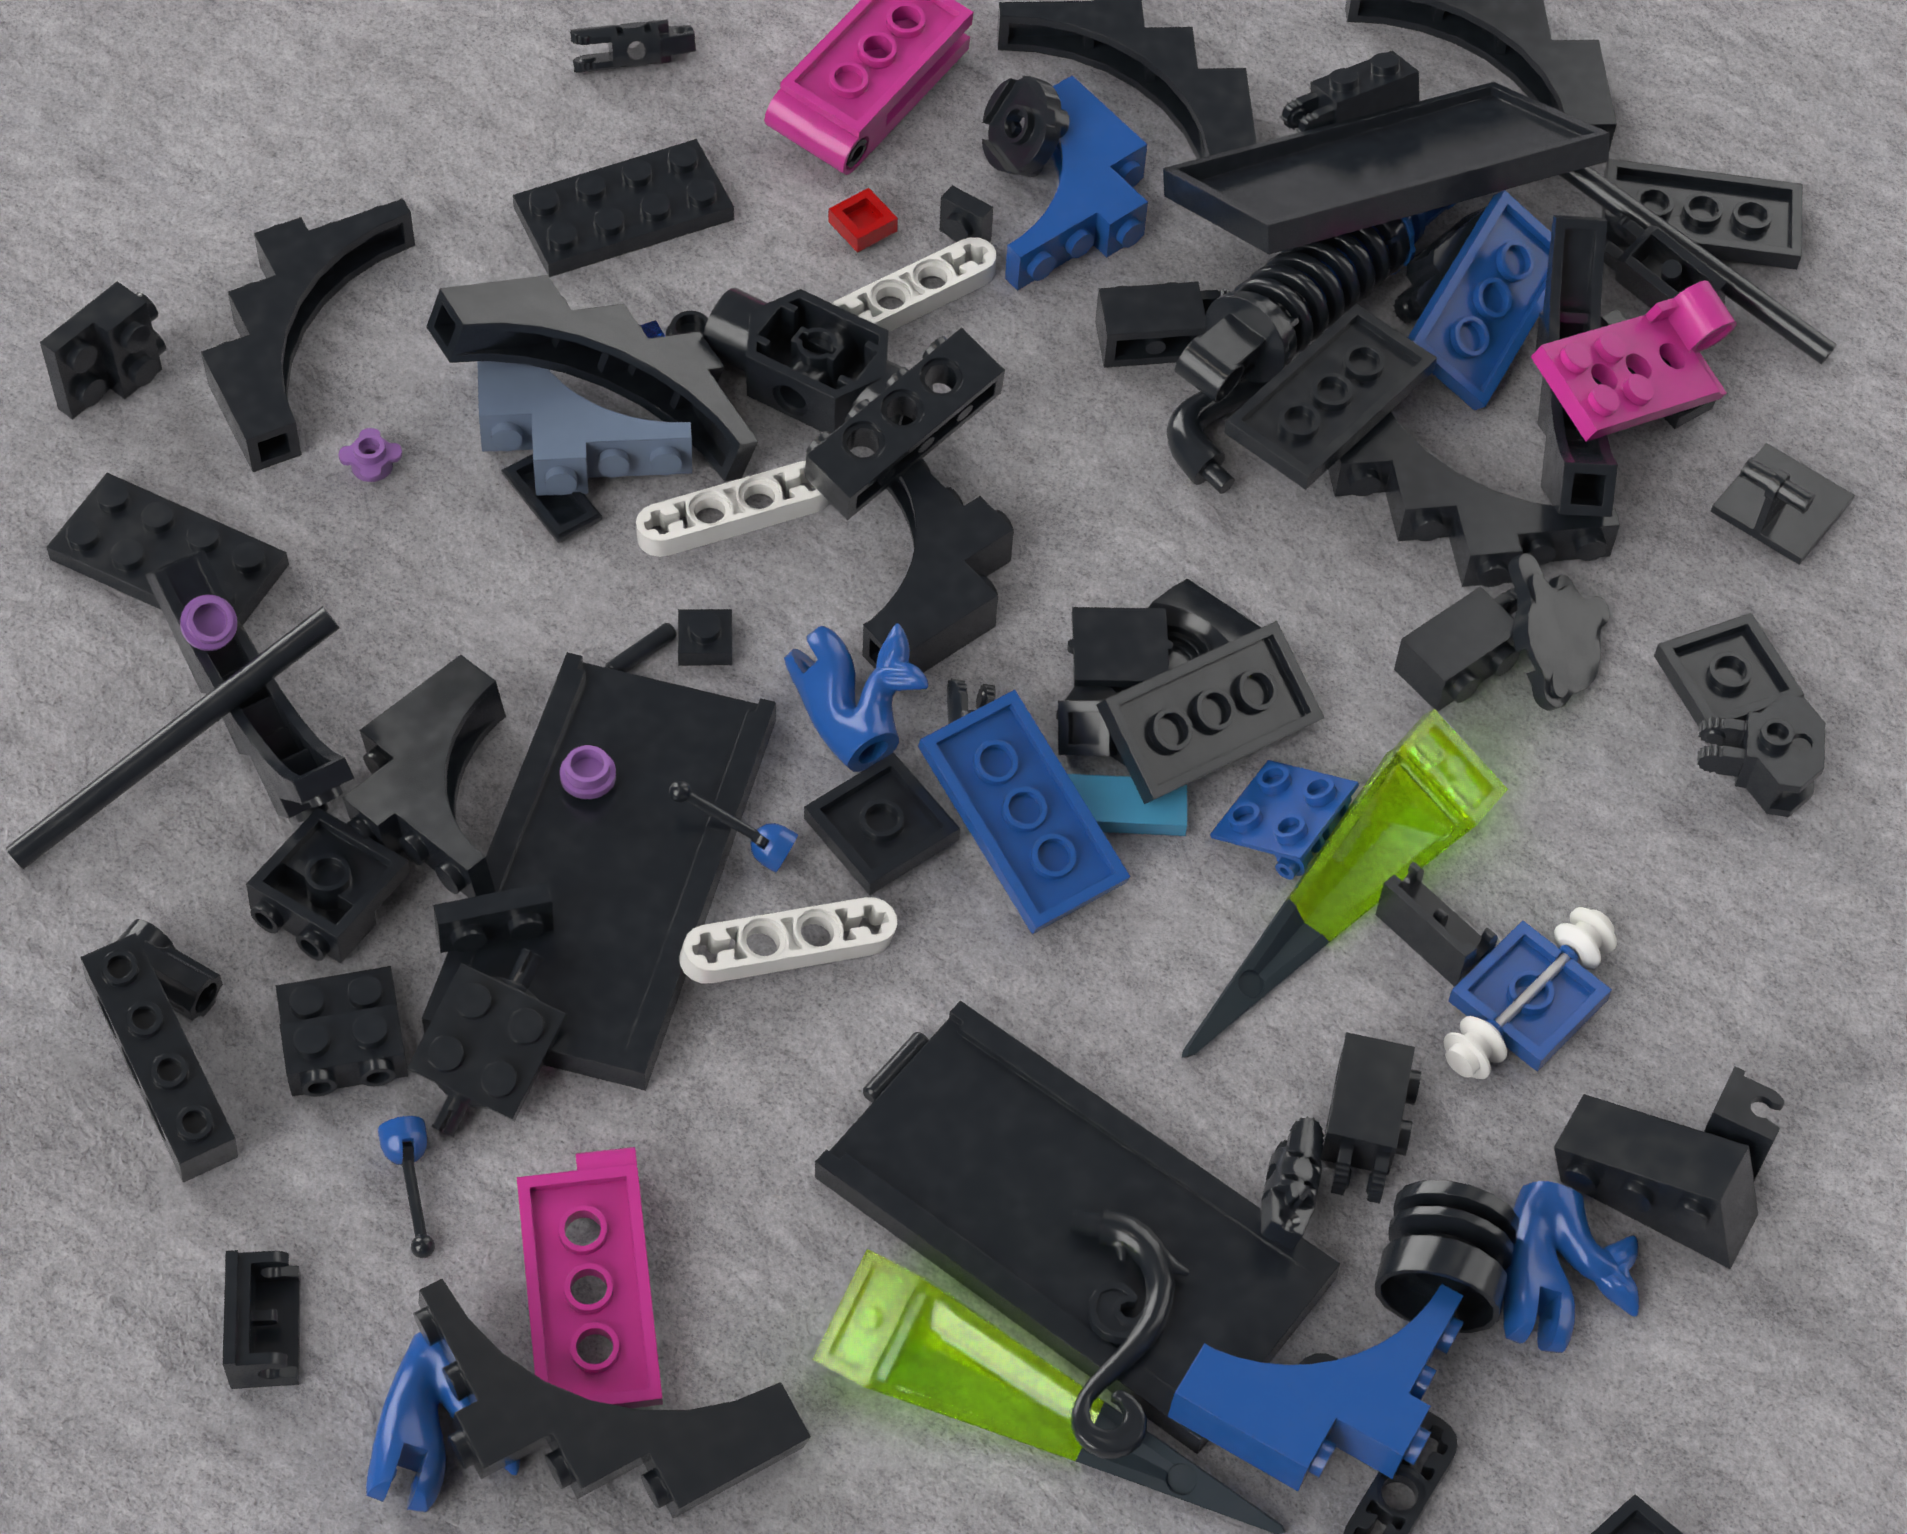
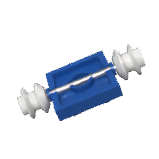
(1530, 994)

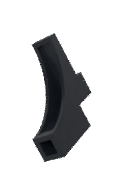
(946, 589)
(417, 768)

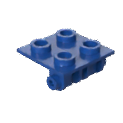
(1287, 814)

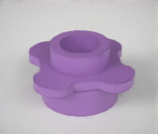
(370, 466)

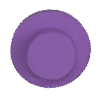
(208, 622)
(587, 772)

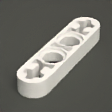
(917, 298)
(730, 500)
(785, 930)

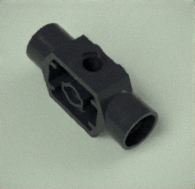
(802, 355)

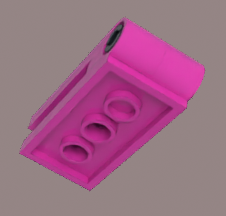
(868, 76)

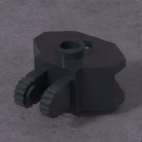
(1769, 753)

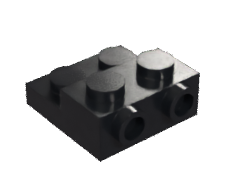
(103, 349)
(325, 886)
(341, 1032)

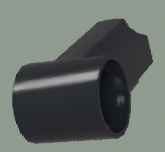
(186, 982)

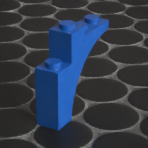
(1095, 195)
(1298, 1414)

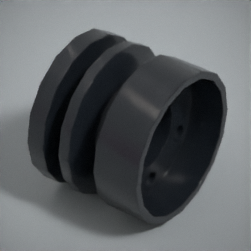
(1449, 1238)

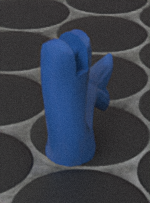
(827, 689)
(1553, 1221)
(411, 1428)

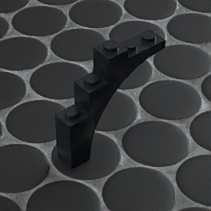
(1516, 42)
(1160, 62)
(273, 314)
(603, 345)
(1575, 473)
(1481, 523)
(286, 753)
(594, 1442)

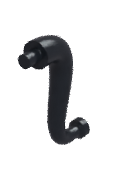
(1189, 444)

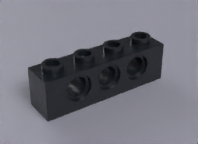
(854, 481)
(159, 1057)

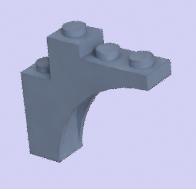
(569, 434)

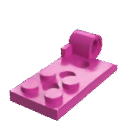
(1670, 330)
(609, 1193)

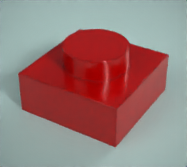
(863, 219)

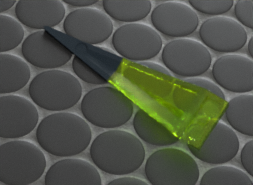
(1407, 812)
(941, 1355)

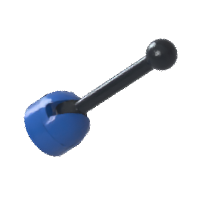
(768, 843)
(403, 1144)

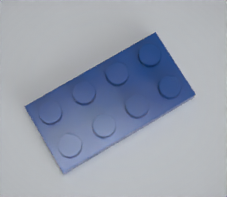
(1487, 301)
(1023, 811)

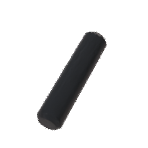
(643, 648)
(894, 1066)

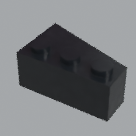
(1661, 1175)

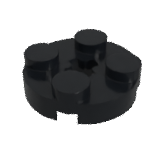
(1045, 122)

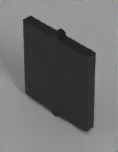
(1118, 645)

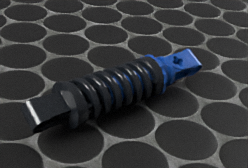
(1294, 302)

